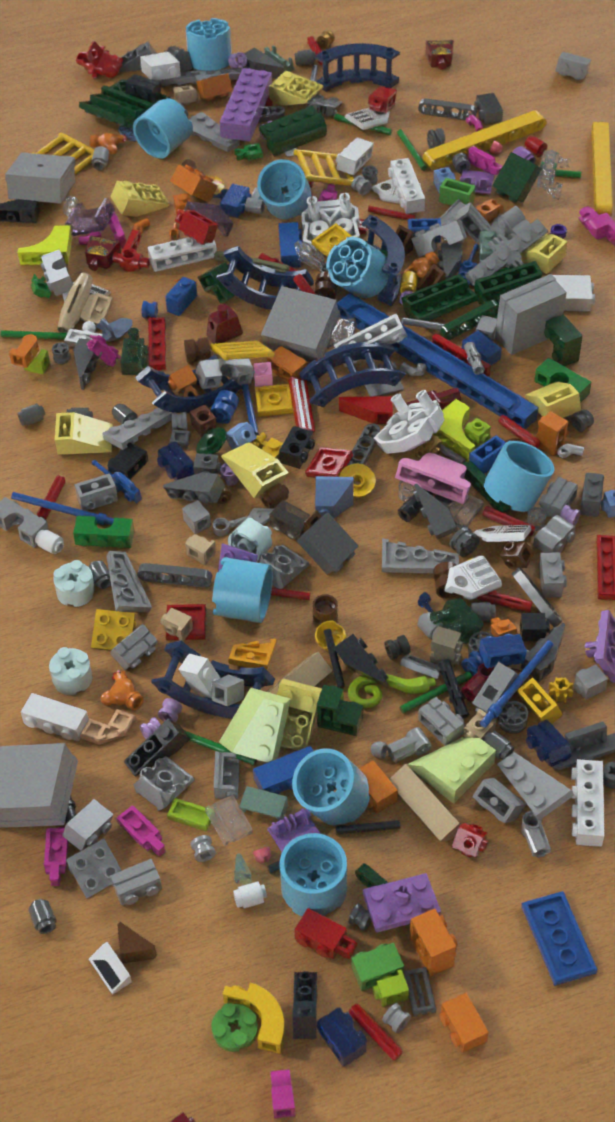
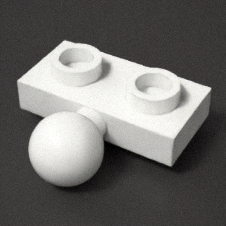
(73, 334)

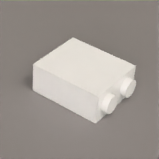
(160, 66)
(579, 292)

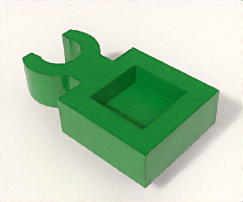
(250, 152)
(39, 287)

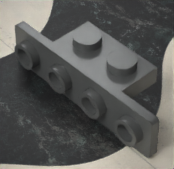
(588, 744)

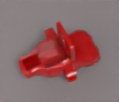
(99, 61)

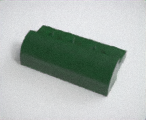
(112, 109)
(293, 130)
(493, 286)
(439, 299)

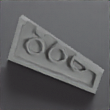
(210, 131)
(132, 429)
(408, 559)
(125, 584)
(535, 786)

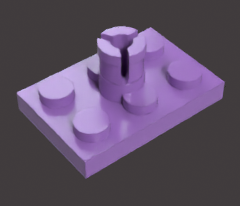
(604, 647)
(399, 901)

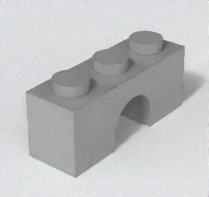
(425, 241)
(56, 272)
(211, 371)
(13, 514)

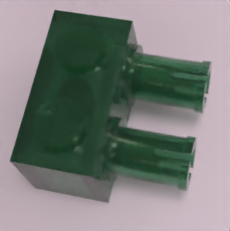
(133, 353)
(458, 617)

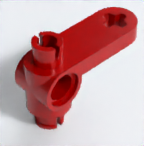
(129, 258)

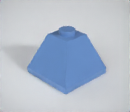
(333, 495)

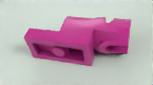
(598, 225)

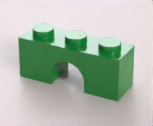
(552, 371)
(118, 535)

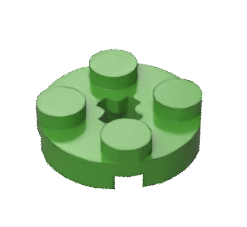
(238, 1039)

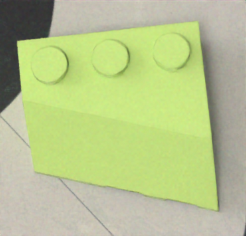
(257, 726)
(455, 766)

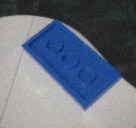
(559, 938)

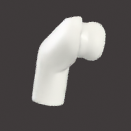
(569, 449)

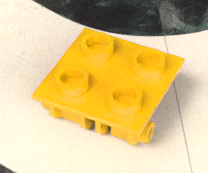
(111, 628)

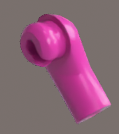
(474, 120)
(84, 239)

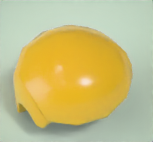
(338, 633)

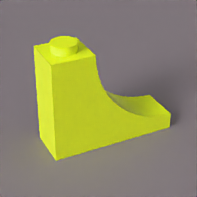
(58, 239)
(452, 432)

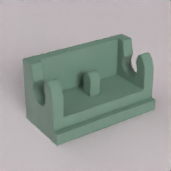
(288, 66)
(264, 803)

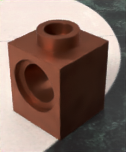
(202, 420)

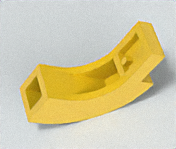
(266, 1008)

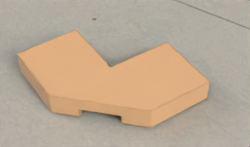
(101, 733)

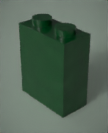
(516, 178)

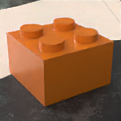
(194, 182)
(433, 942)

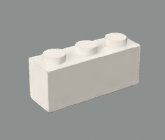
(354, 156)
(54, 717)

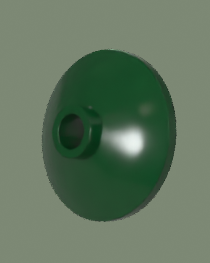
(212, 441)

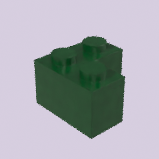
(209, 281)
(566, 340)
(337, 714)

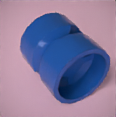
(224, 406)

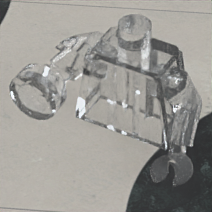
(547, 176)

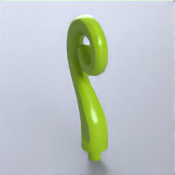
(411, 686)

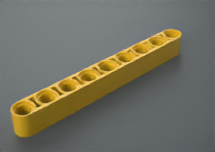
(483, 139)
(601, 168)

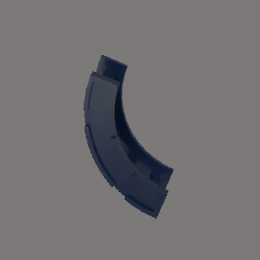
(357, 75)
(395, 259)
(262, 274)
(347, 355)
(170, 402)
(179, 651)

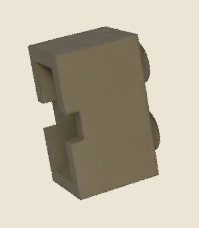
(446, 645)

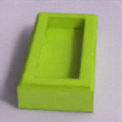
(189, 814)

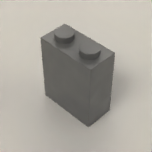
(328, 544)

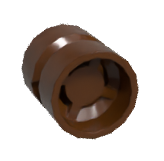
(324, 286)
(197, 349)
(441, 576)
(325, 609)

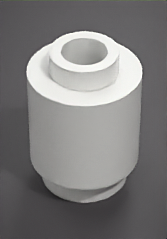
(49, 541)
(250, 895)

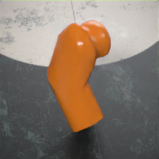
(141, 224)

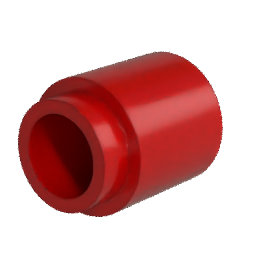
(535, 146)

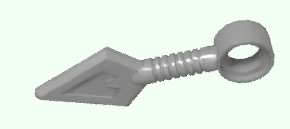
(258, 514)

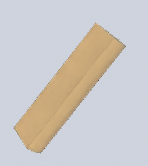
(308, 672)
(425, 804)

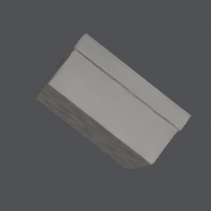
(40, 177)
(525, 313)
(301, 323)
(35, 784)

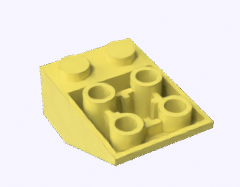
(292, 89)
(138, 198)
(546, 252)
(557, 398)
(80, 434)
(255, 468)
(300, 714)

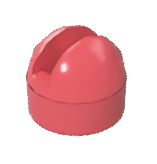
(496, 148)
(261, 854)

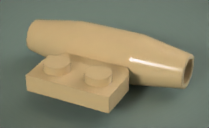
(83, 305)

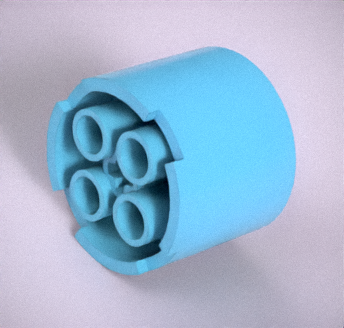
(209, 44)
(162, 128)
(278, 179)
(357, 267)
(519, 475)
(242, 590)
(319, 776)
(310, 859)

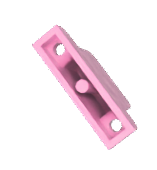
(436, 475)

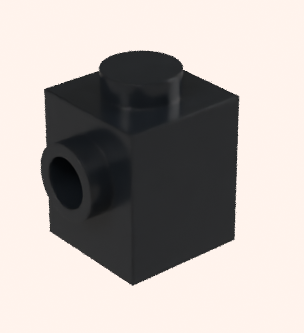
(533, 626)

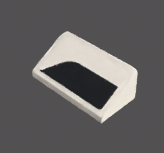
(110, 968)

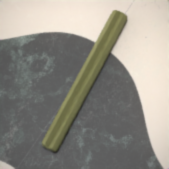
(280, 268)

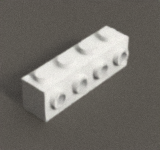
(406, 186)
(179, 253)
(386, 331)
(588, 803)

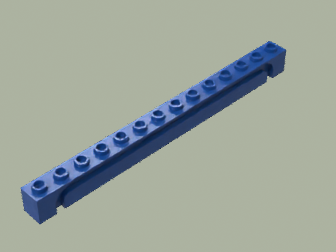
(446, 366)

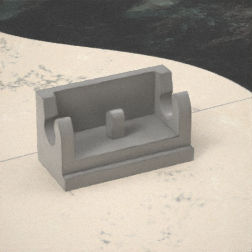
(226, 775)

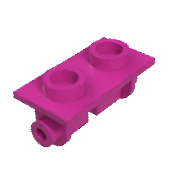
(99, 345)

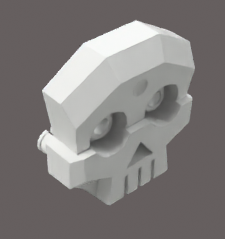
(324, 214)
(411, 424)

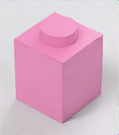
(262, 374)

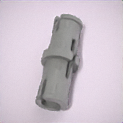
(474, 358)

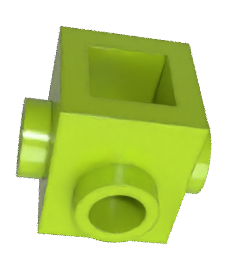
(477, 432)

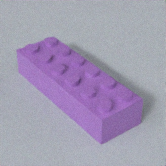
(245, 104)

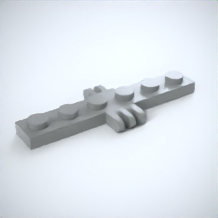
(193, 76)
(507, 252)

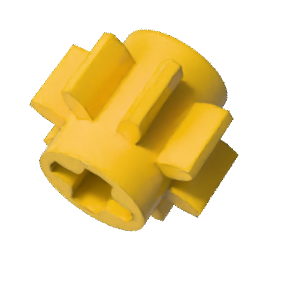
(560, 689)

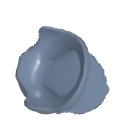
(114, 330)

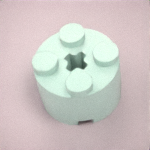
(251, 537)
(74, 583)
(70, 671)

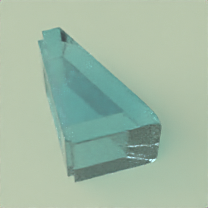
(242, 873)

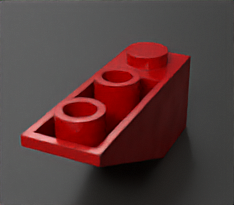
(368, 408)

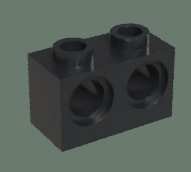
(296, 447)

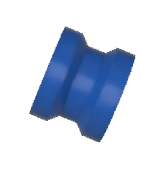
(149, 309)
(472, 662)

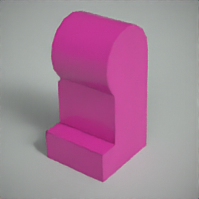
(282, 1094)

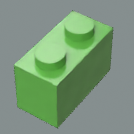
(452, 190)
(375, 964)

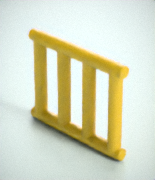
(71, 143)
(301, 154)
(241, 350)

